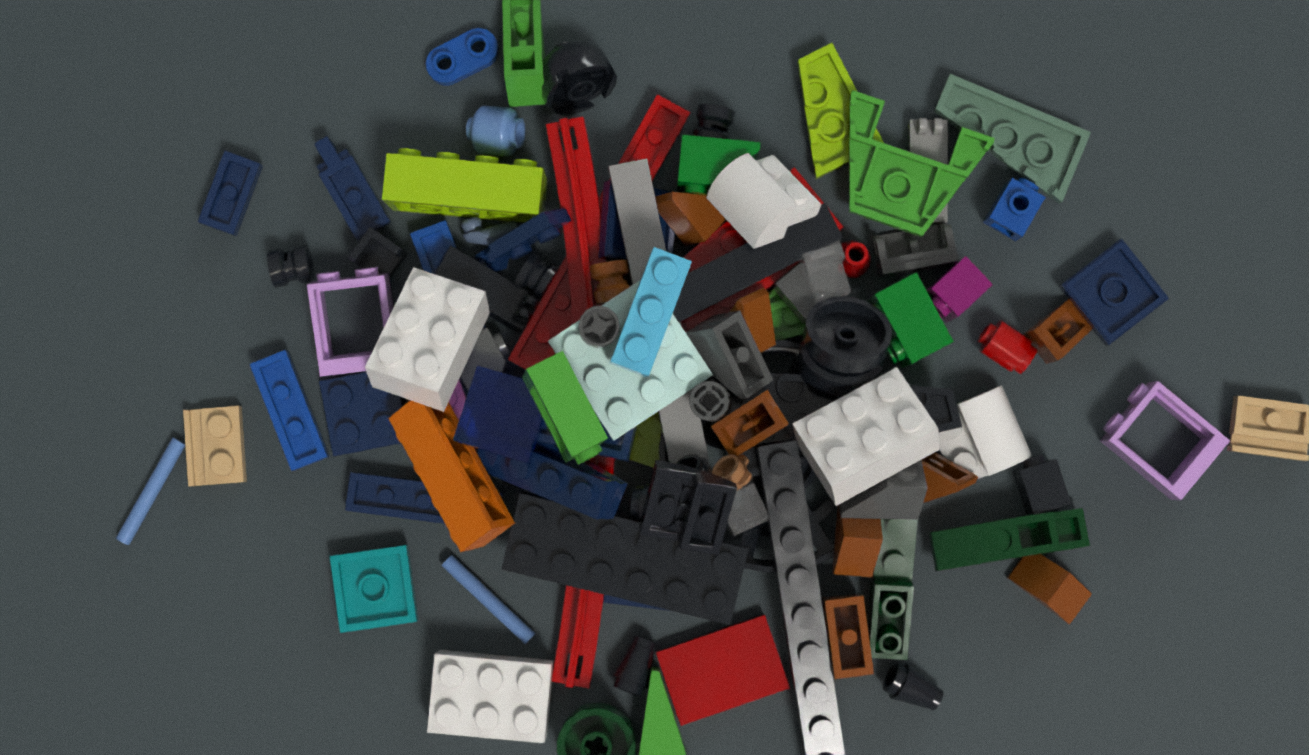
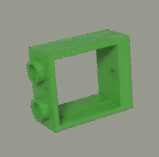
(565, 408)

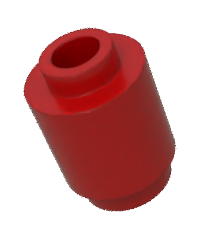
(1007, 347)

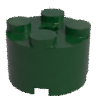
(593, 721)

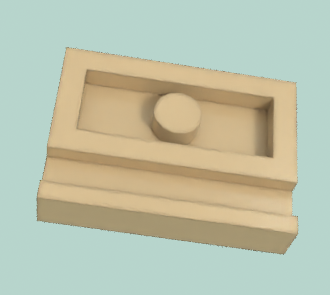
(1269, 428)
(215, 446)

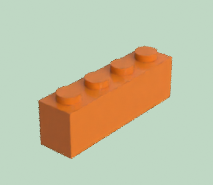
(451, 475)

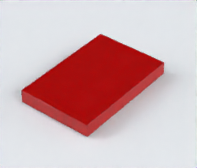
(722, 669)

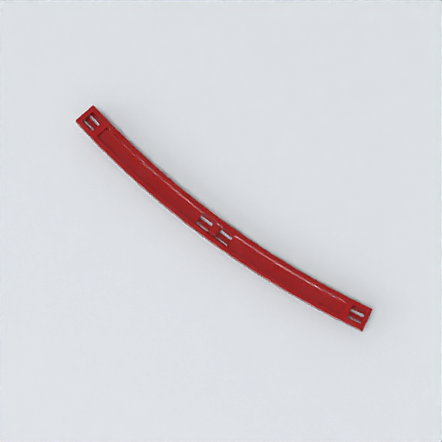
(580, 198)

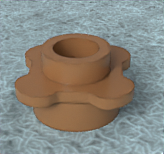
(733, 469)

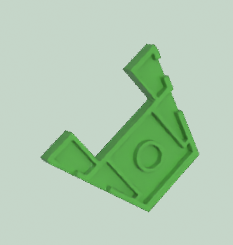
(897, 184)

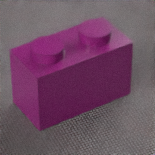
(958, 289)

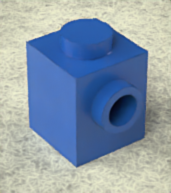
(1014, 208)

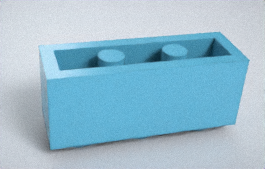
(650, 312)

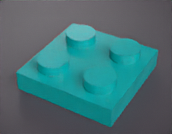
(374, 588)

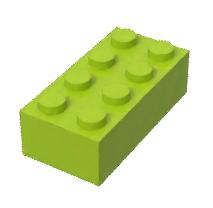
(464, 187)

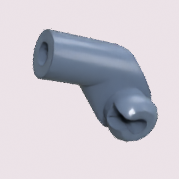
(477, 235)

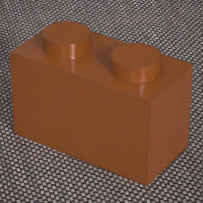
(847, 635)

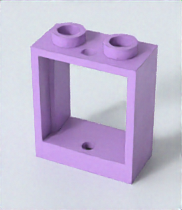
(351, 362)
(1194, 464)

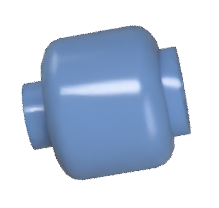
(495, 131)

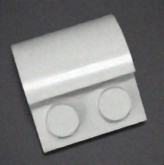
(761, 199)
(988, 435)

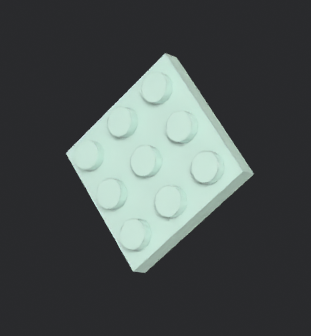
(623, 397)

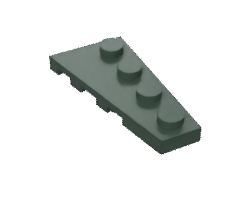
(1025, 139)

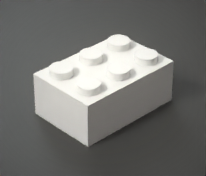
(428, 339)
(866, 436)
(490, 696)

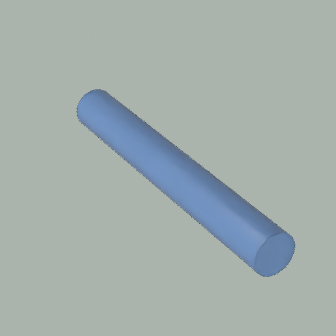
(150, 491)
(488, 599)

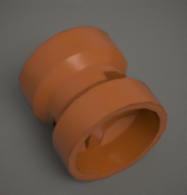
(611, 279)

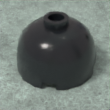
(574, 76)

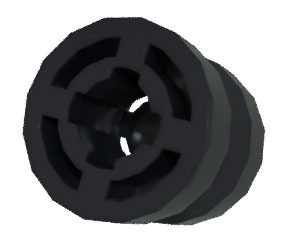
(713, 121)
(290, 266)

